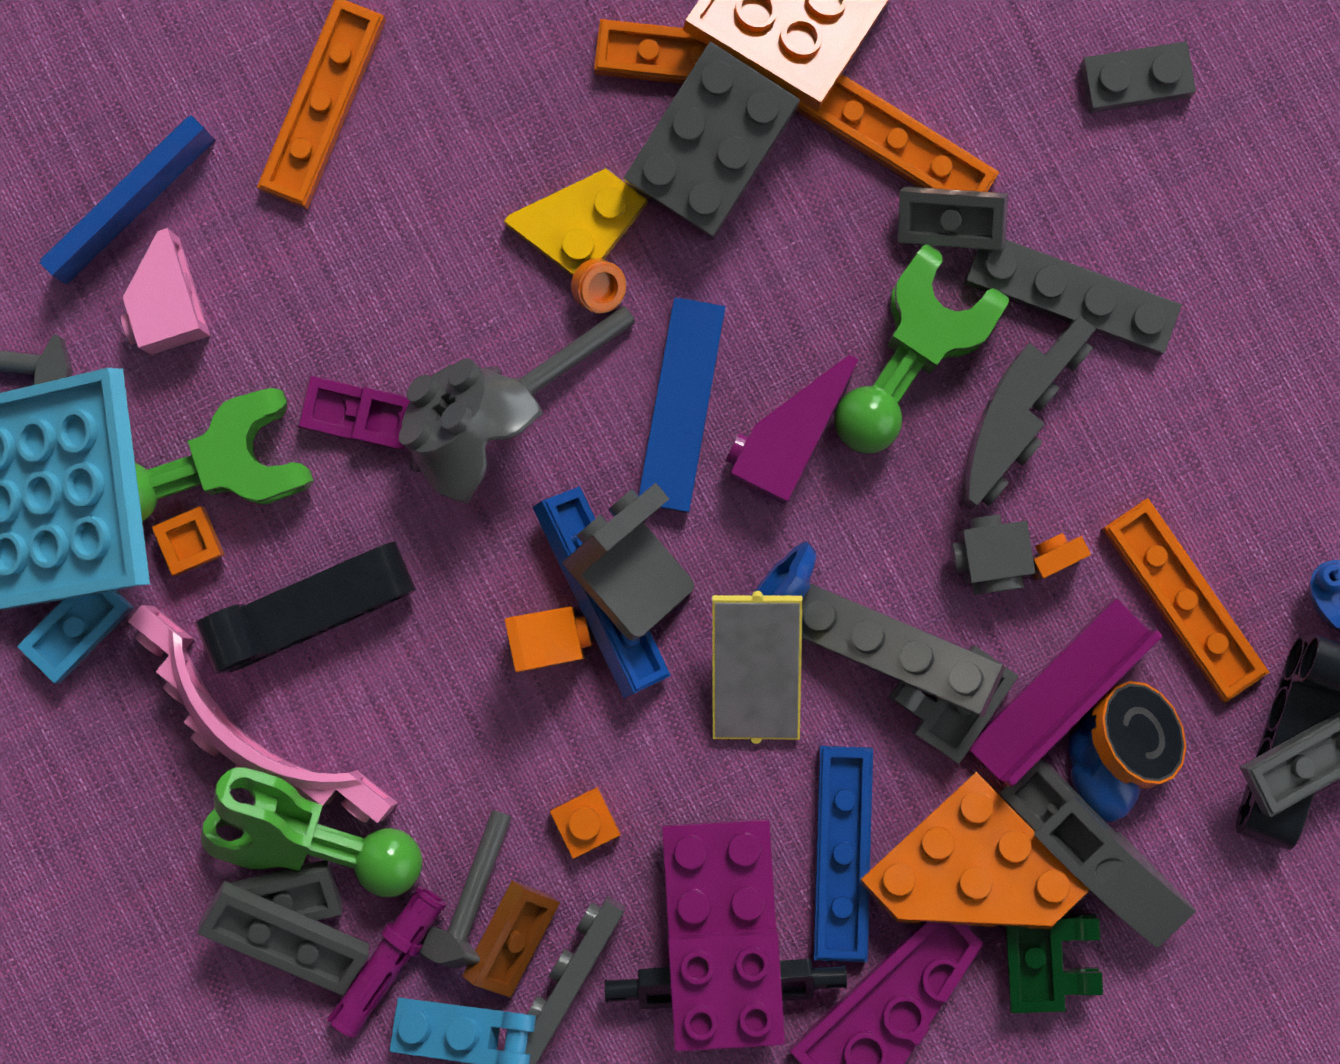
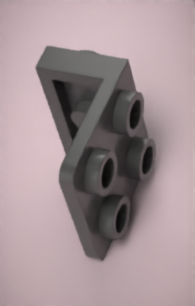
(628, 566)

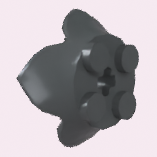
(455, 418)

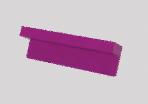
(1062, 693)

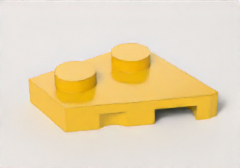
(579, 219)

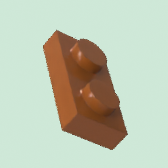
(511, 938)

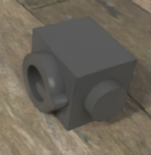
(993, 554)

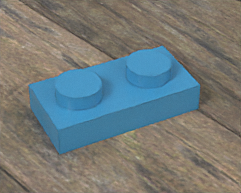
(73, 632)

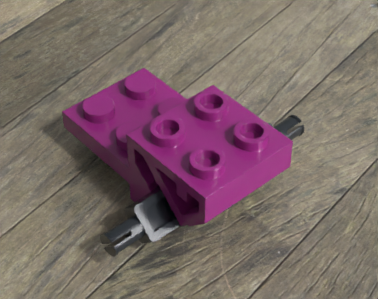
(723, 942)

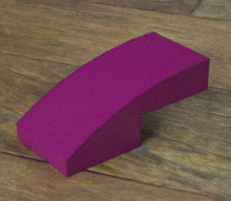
(353, 412)

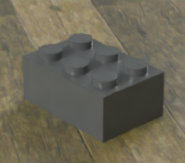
(711, 140)

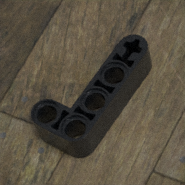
(304, 609)
(1304, 697)

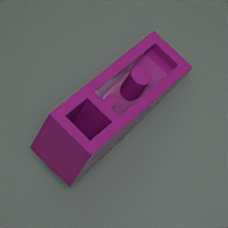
(785, 439)

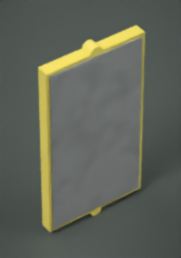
(756, 666)

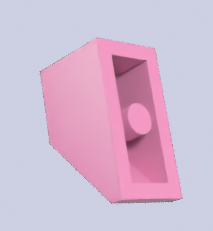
(163, 299)

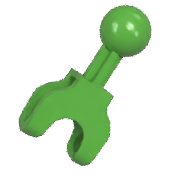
(923, 336)
(225, 458)
(285, 829)

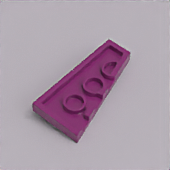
(894, 1002)

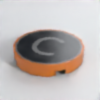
(1138, 735)

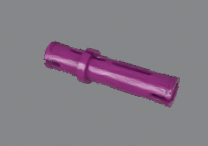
(398, 944)

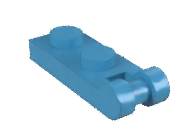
(460, 1033)

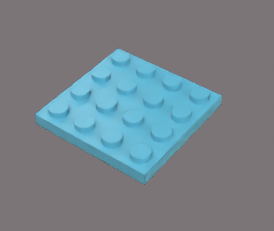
(68, 491)

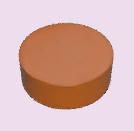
(598, 285)

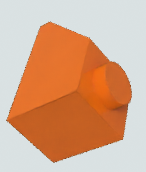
(547, 638)

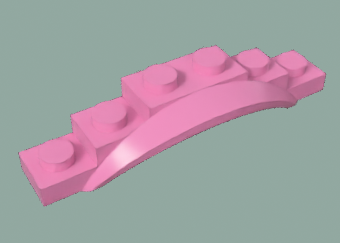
(218, 733)

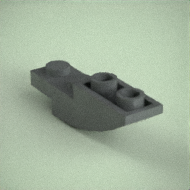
(1006, 425)
(1098, 854)

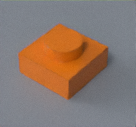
(188, 541)
(1058, 554)
(585, 822)

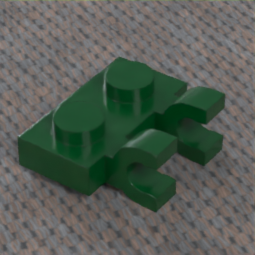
(1036, 965)

